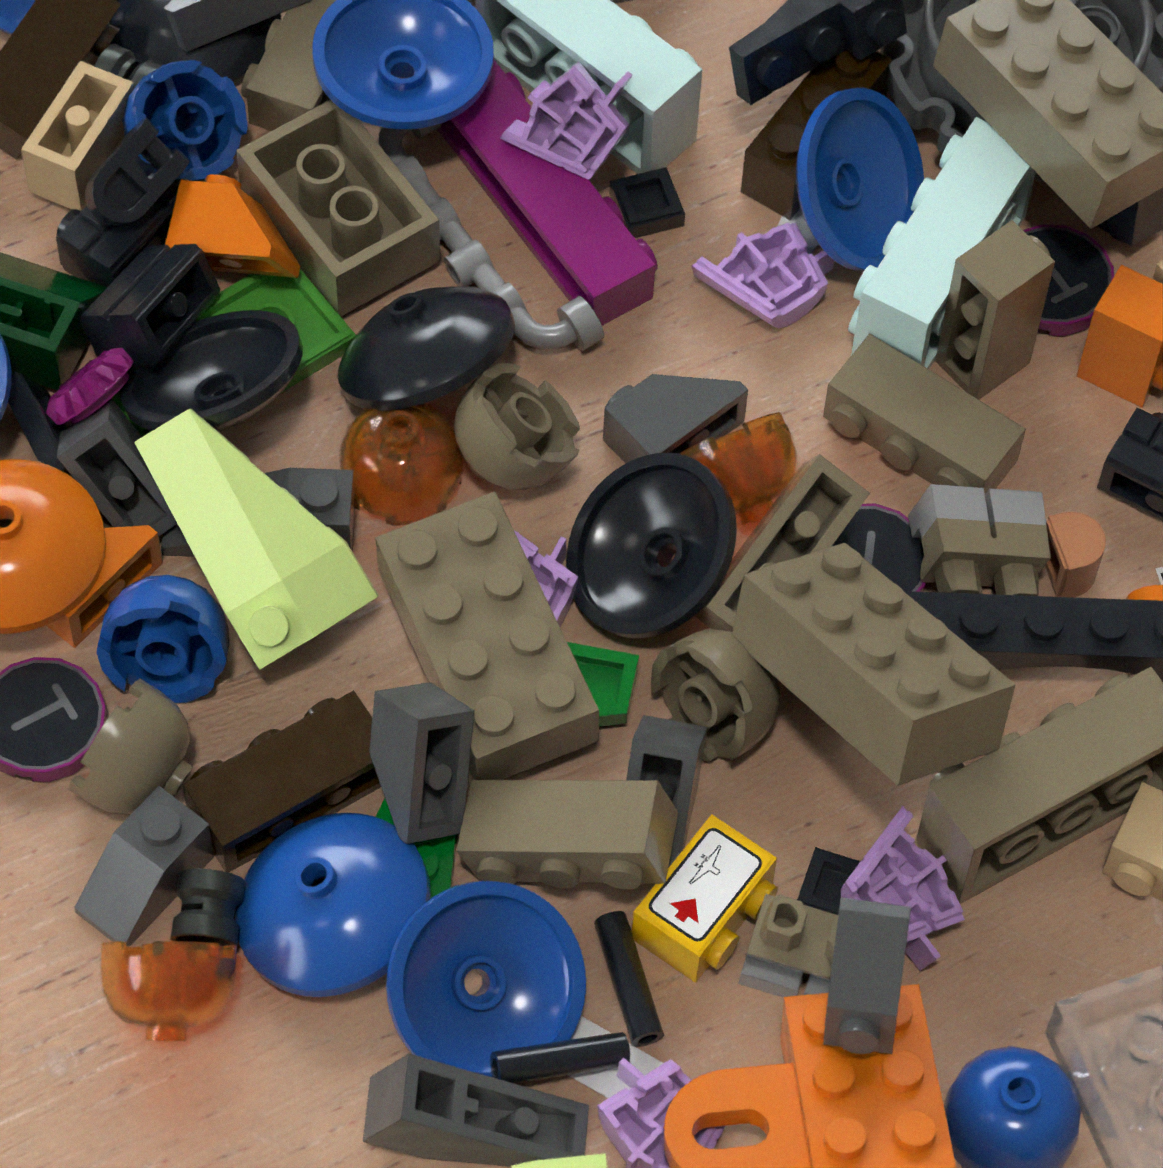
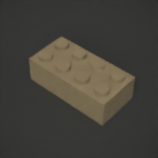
(1059, 100)
(488, 636)
(872, 663)
(1045, 785)

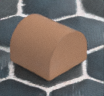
(1075, 552)

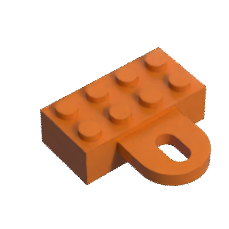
(822, 1101)

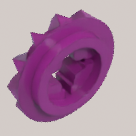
(90, 387)

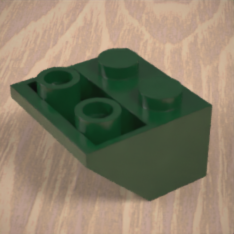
(43, 319)

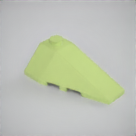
(259, 548)

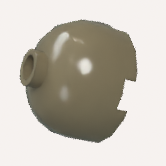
(514, 430)
(720, 686)
(136, 753)

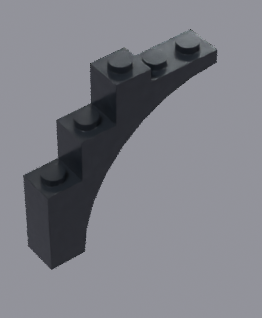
(807, 35)

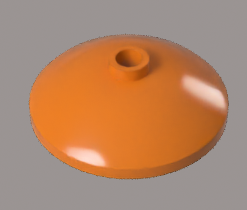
(49, 549)

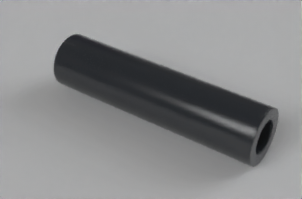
(629, 978)
(559, 1058)

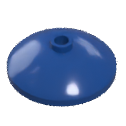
(433, 43)
(857, 175)
(345, 928)
(526, 964)

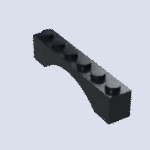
(1054, 630)

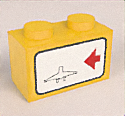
(705, 899)

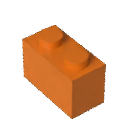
(1126, 338)

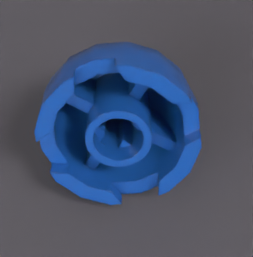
(193, 112)
(165, 635)
(1012, 1111)

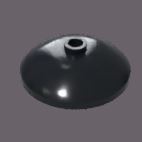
(150, 37)
(425, 347)
(219, 369)
(632, 532)

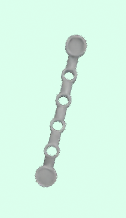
(472, 263)

